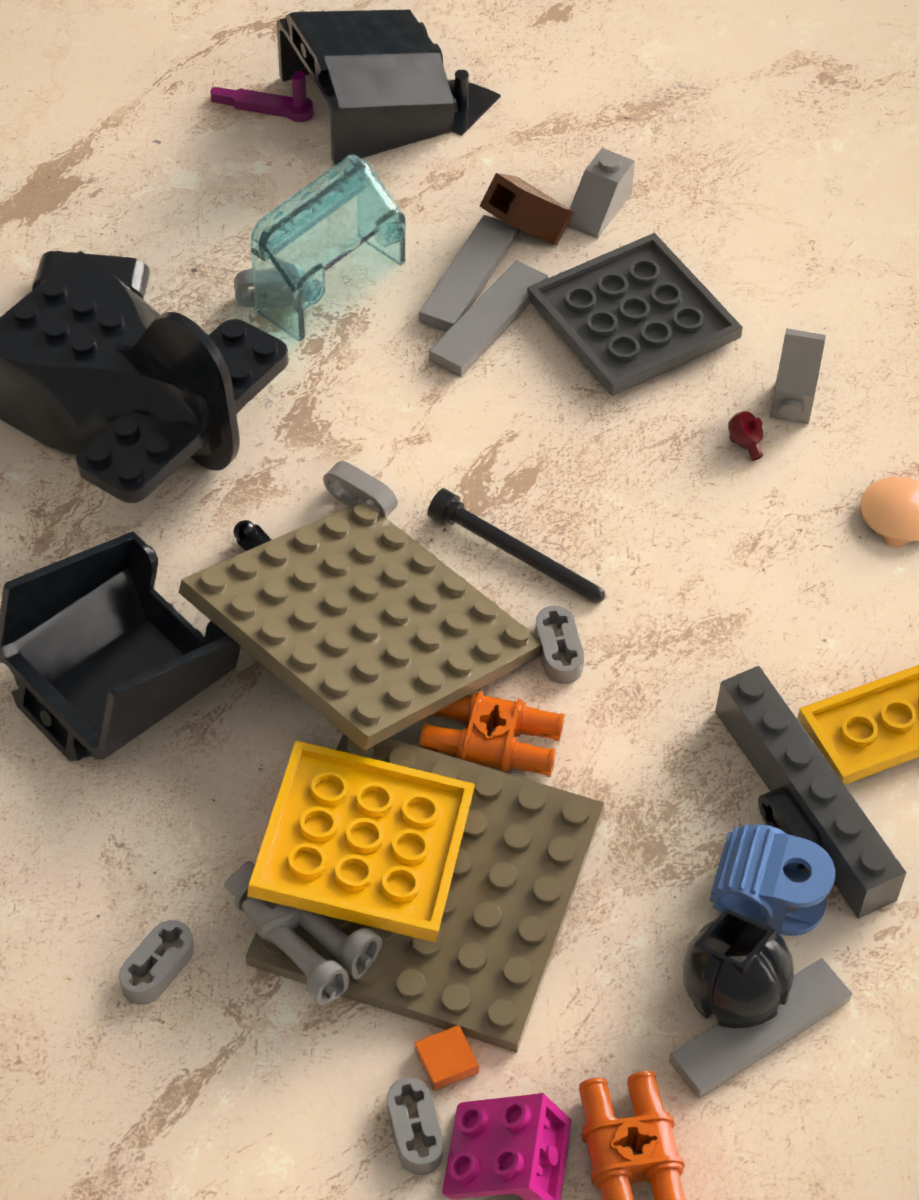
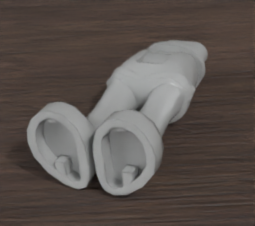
(276, 925)

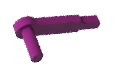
(296, 108)

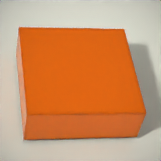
(446, 1057)

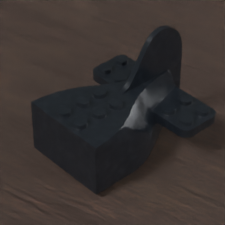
(122, 384)

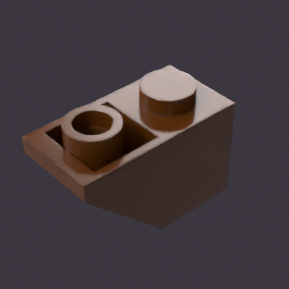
(526, 208)

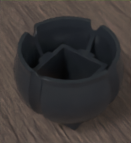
(736, 991)

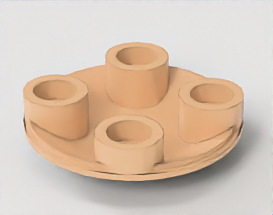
(893, 509)

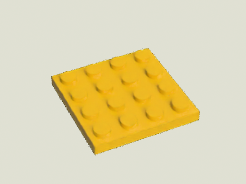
(362, 841)

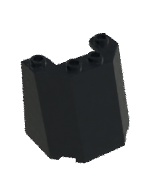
(375, 73)
(103, 649)

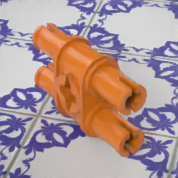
(501, 748)
(647, 1132)

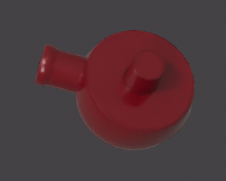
(747, 433)

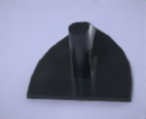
(471, 101)

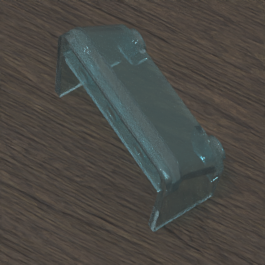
(314, 233)

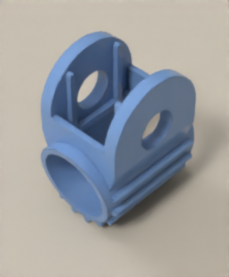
(762, 878)

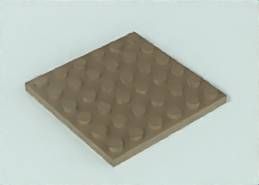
(361, 622)
(501, 911)

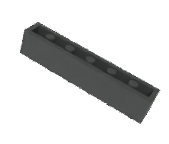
(788, 758)

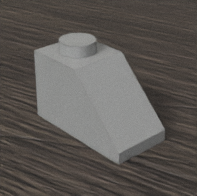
(602, 192)
(797, 376)

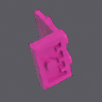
(508, 1148)

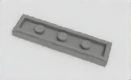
(468, 273)
(486, 319)
(728, 1051)

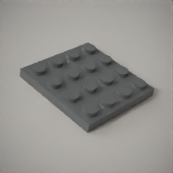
(634, 313)

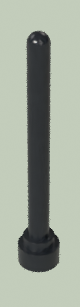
(448, 509)

